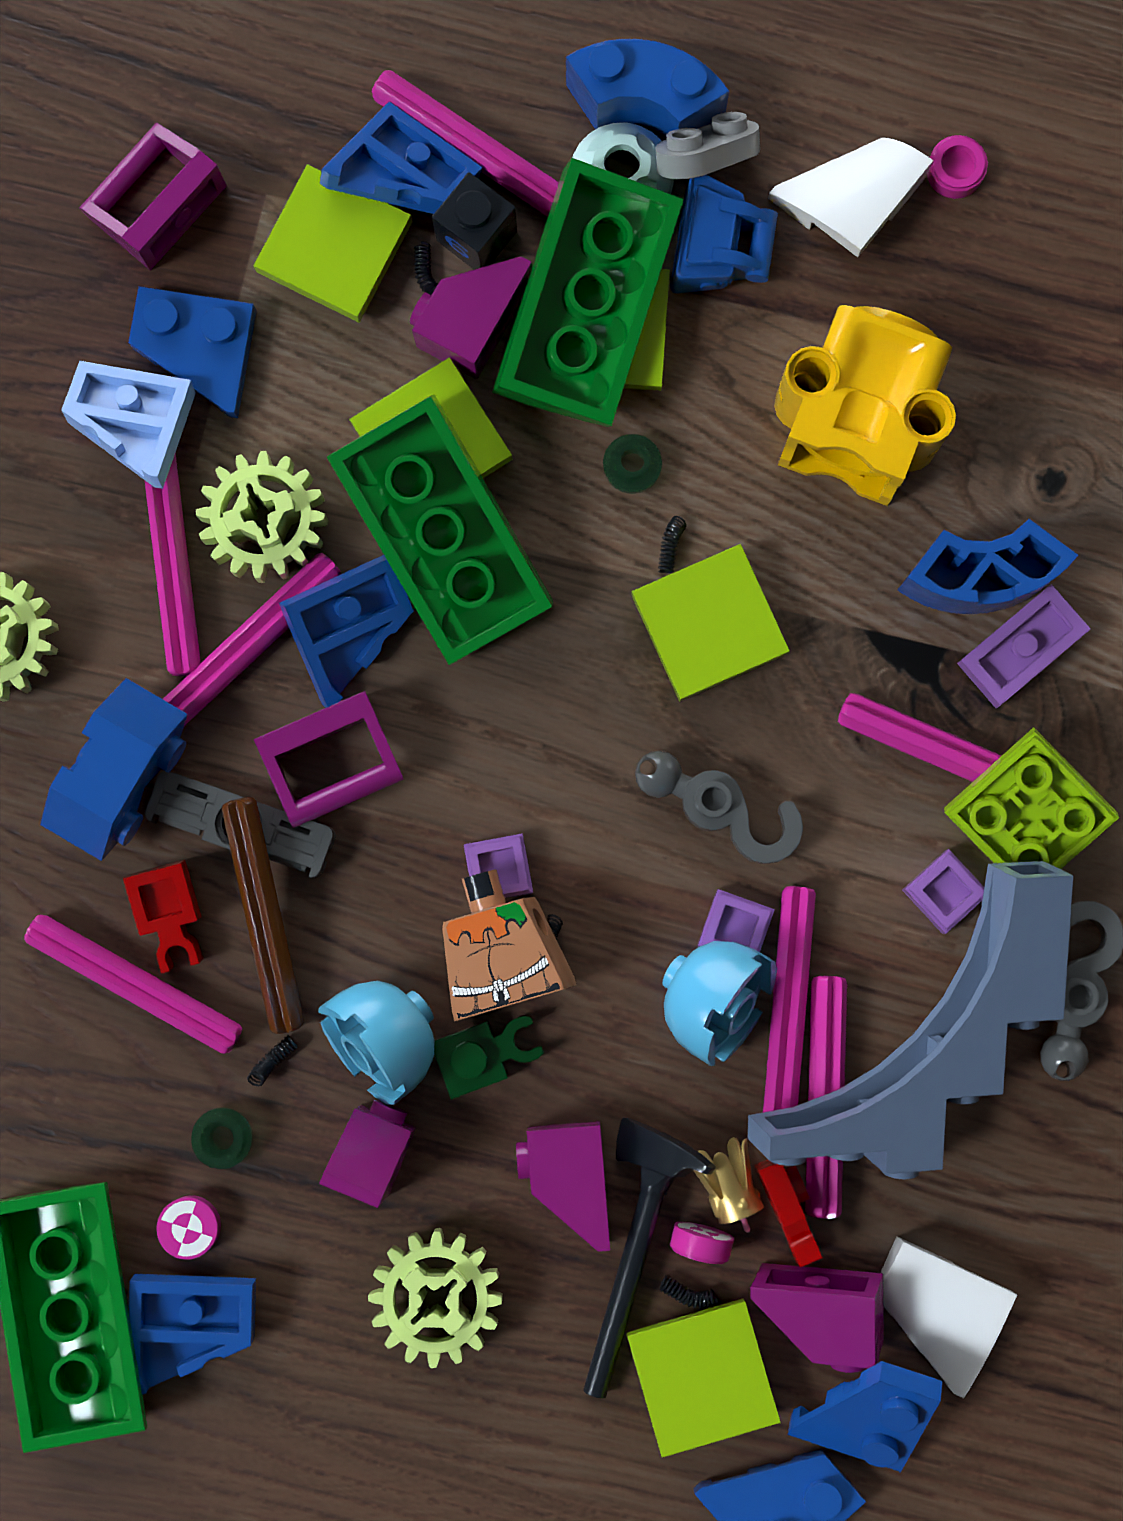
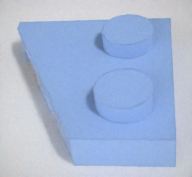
(130, 415)

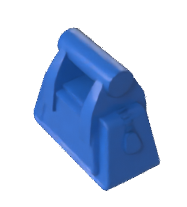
(710, 234)

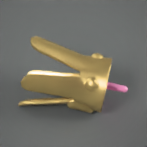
(731, 1185)

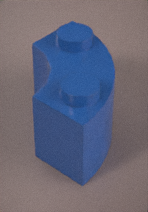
(644, 85)
(986, 575)

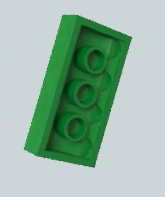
(588, 294)
(441, 529)
(67, 1319)

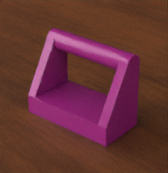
(172, 209)
(314, 729)

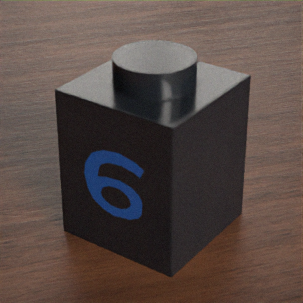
(475, 222)

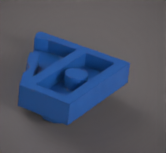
(398, 163)
(196, 341)
(345, 624)
(187, 1322)
(872, 1416)
(797, 1490)

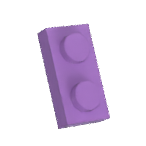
(1023, 646)

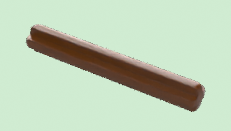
(263, 915)

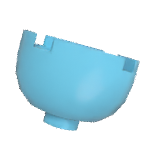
(715, 996)
(381, 1034)

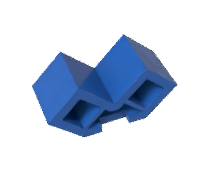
(127, 746)

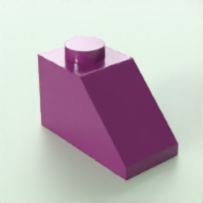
(470, 313)
(369, 1153)
(568, 1176)
(825, 1312)

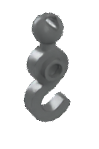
(715, 802)
(1085, 992)

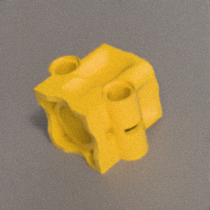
(869, 393)

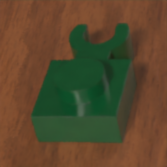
(476, 1057)

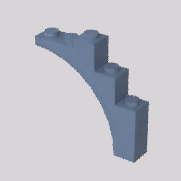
(958, 1053)

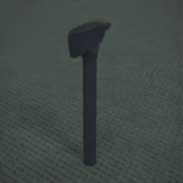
(661, 1162)

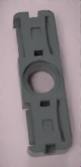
(198, 808)

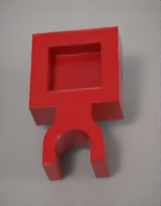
(163, 904)
(786, 1192)

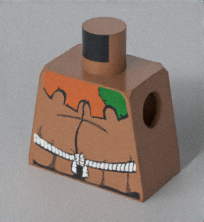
(500, 951)

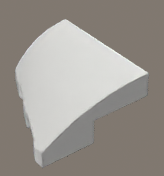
(855, 192)
(944, 1311)

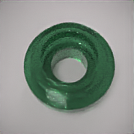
(629, 481)
(203, 1142)

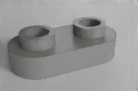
(709, 148)

